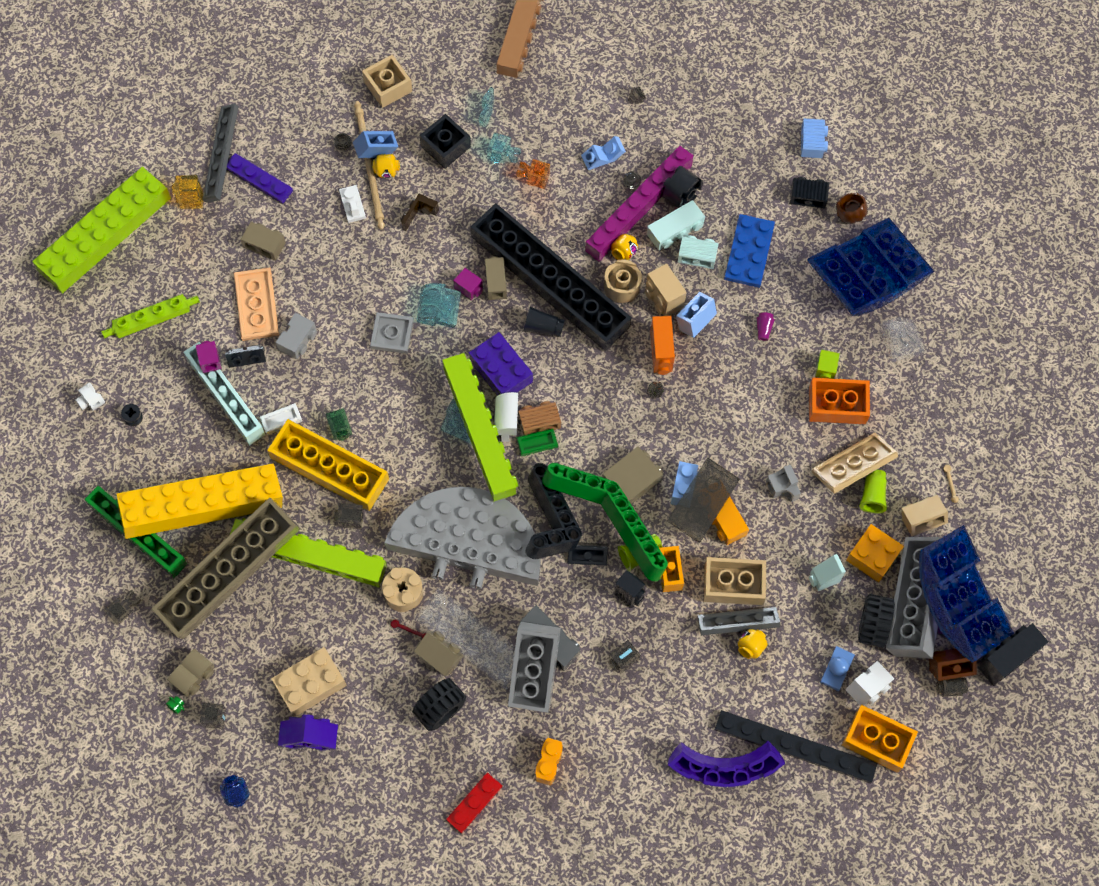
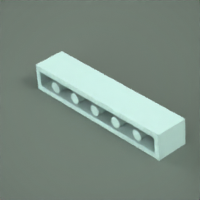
(227, 399)

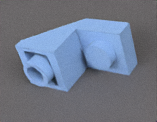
(599, 156)

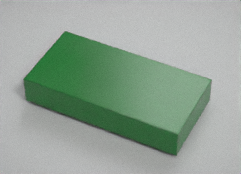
(537, 442)

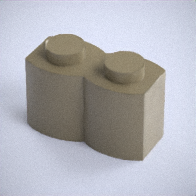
(191, 673)

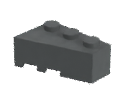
(568, 648)

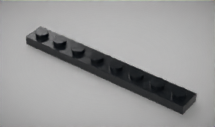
(796, 746)

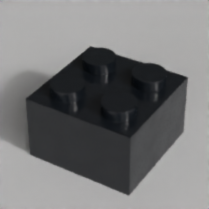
(445, 141)

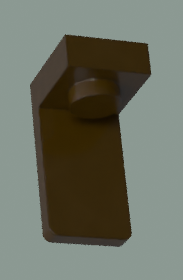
(421, 202)

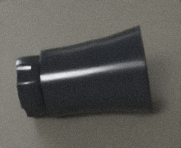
(543, 323)

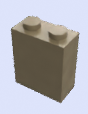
(635, 474)

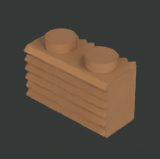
(539, 418)

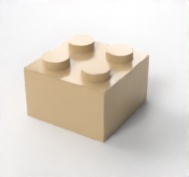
(387, 81)
(665, 291)

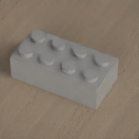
(534, 667)

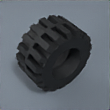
(876, 620)
(439, 704)

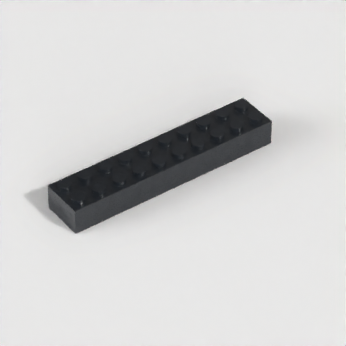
(551, 277)

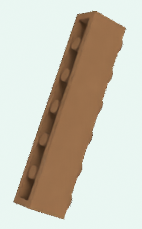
(517, 37)

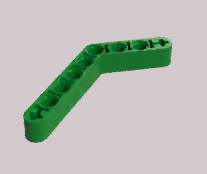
(618, 510)

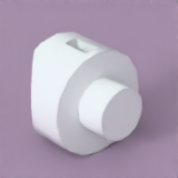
(89, 398)

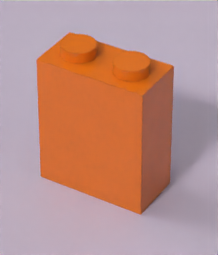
(662, 344)

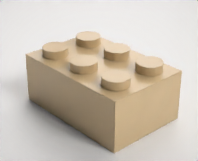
(735, 581)
(309, 682)

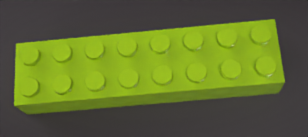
(102, 229)

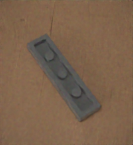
(738, 621)

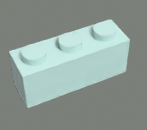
(675, 225)

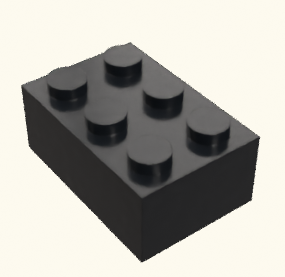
(1012, 653)

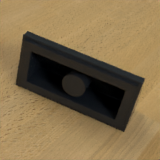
(589, 554)

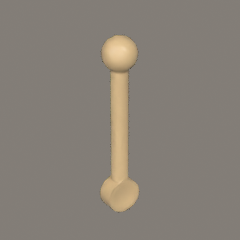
(947, 469)

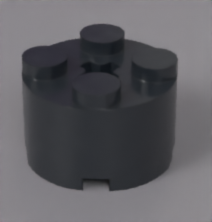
(681, 187)

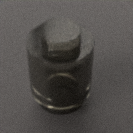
(952, 687)

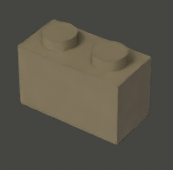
(263, 240)
(439, 653)

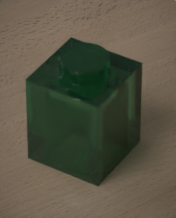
(339, 424)

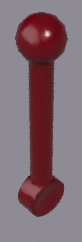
(395, 623)

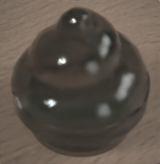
(636, 95)
(632, 180)

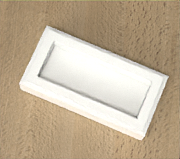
(275, 420)

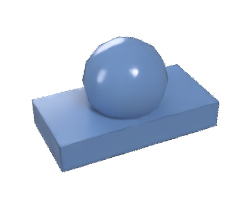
(837, 668)

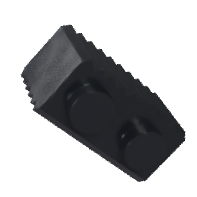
(809, 192)
(630, 589)

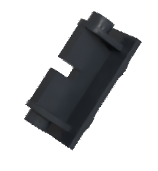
(242, 357)

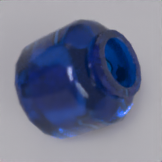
(234, 791)

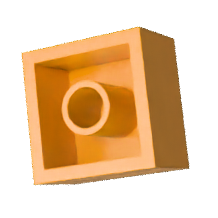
(874, 553)

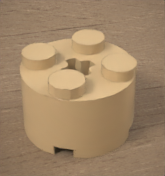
(622, 281)
(408, 598)

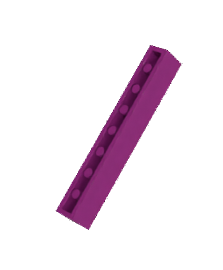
(636, 205)

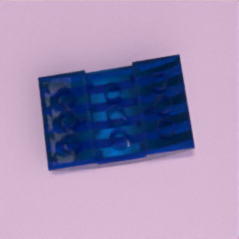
(871, 268)
(959, 596)

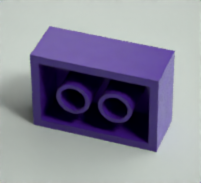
(500, 366)

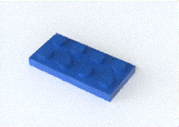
(749, 250)

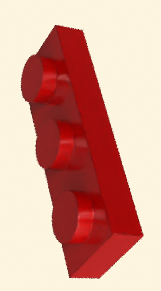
(474, 803)

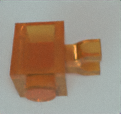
(537, 173)

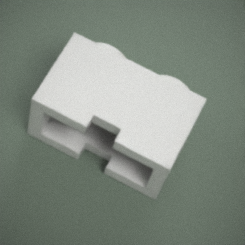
(870, 684)

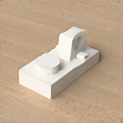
(352, 203)

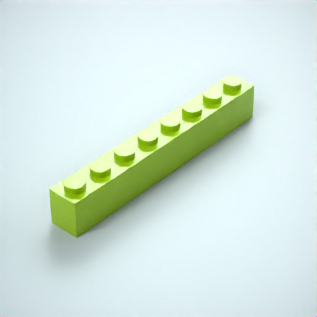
(479, 427)
(330, 558)

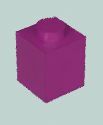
(468, 284)
(208, 356)

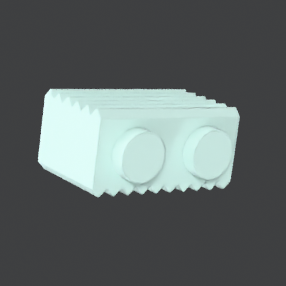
(698, 252)

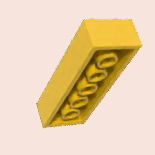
(328, 464)

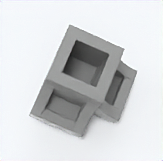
(784, 484)

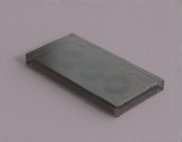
(703, 500)

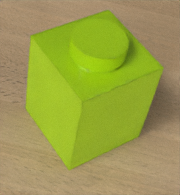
(827, 364)

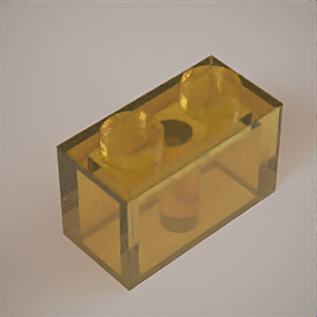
(188, 192)

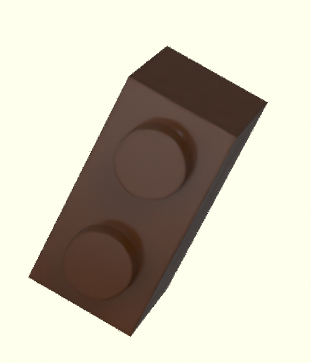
(951, 665)

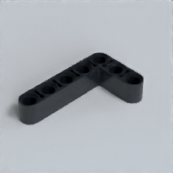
(565, 529)

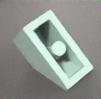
(827, 573)

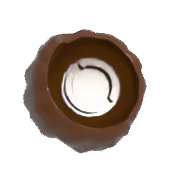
(851, 208)

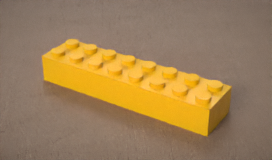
(197, 500)

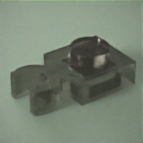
(120, 610)

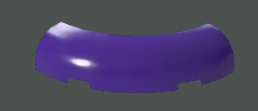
(726, 771)

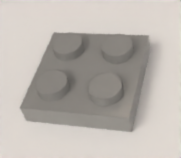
(392, 333)

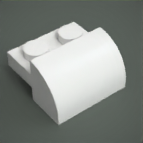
(506, 415)

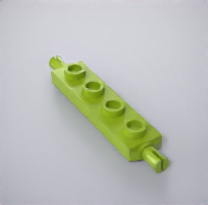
(150, 316)

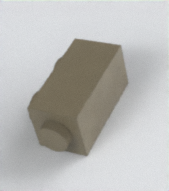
(495, 278)

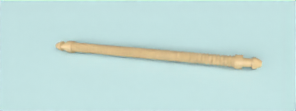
(379, 216)

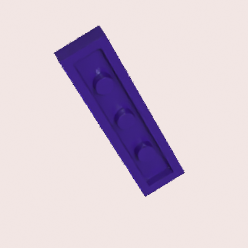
(259, 178)

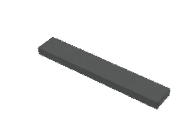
(220, 153)

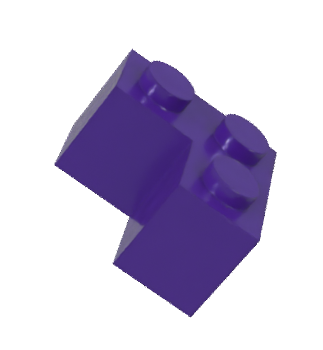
(308, 733)

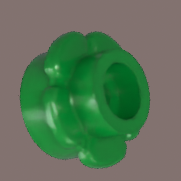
(175, 704)

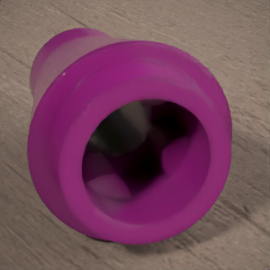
(764, 325)

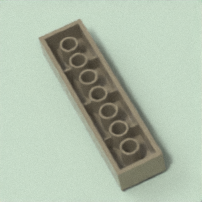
(226, 568)

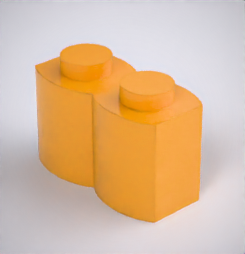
(547, 765)

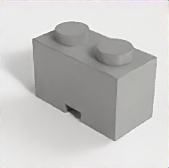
(295, 340)

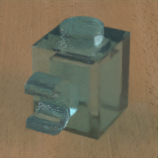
(500, 148)

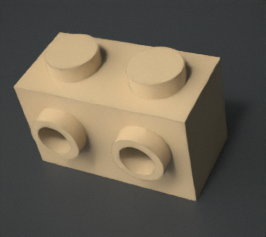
(924, 515)

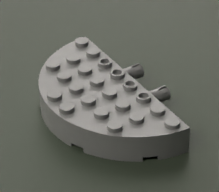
(467, 532)

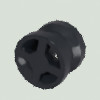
(136, 416)

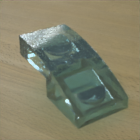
(487, 106)

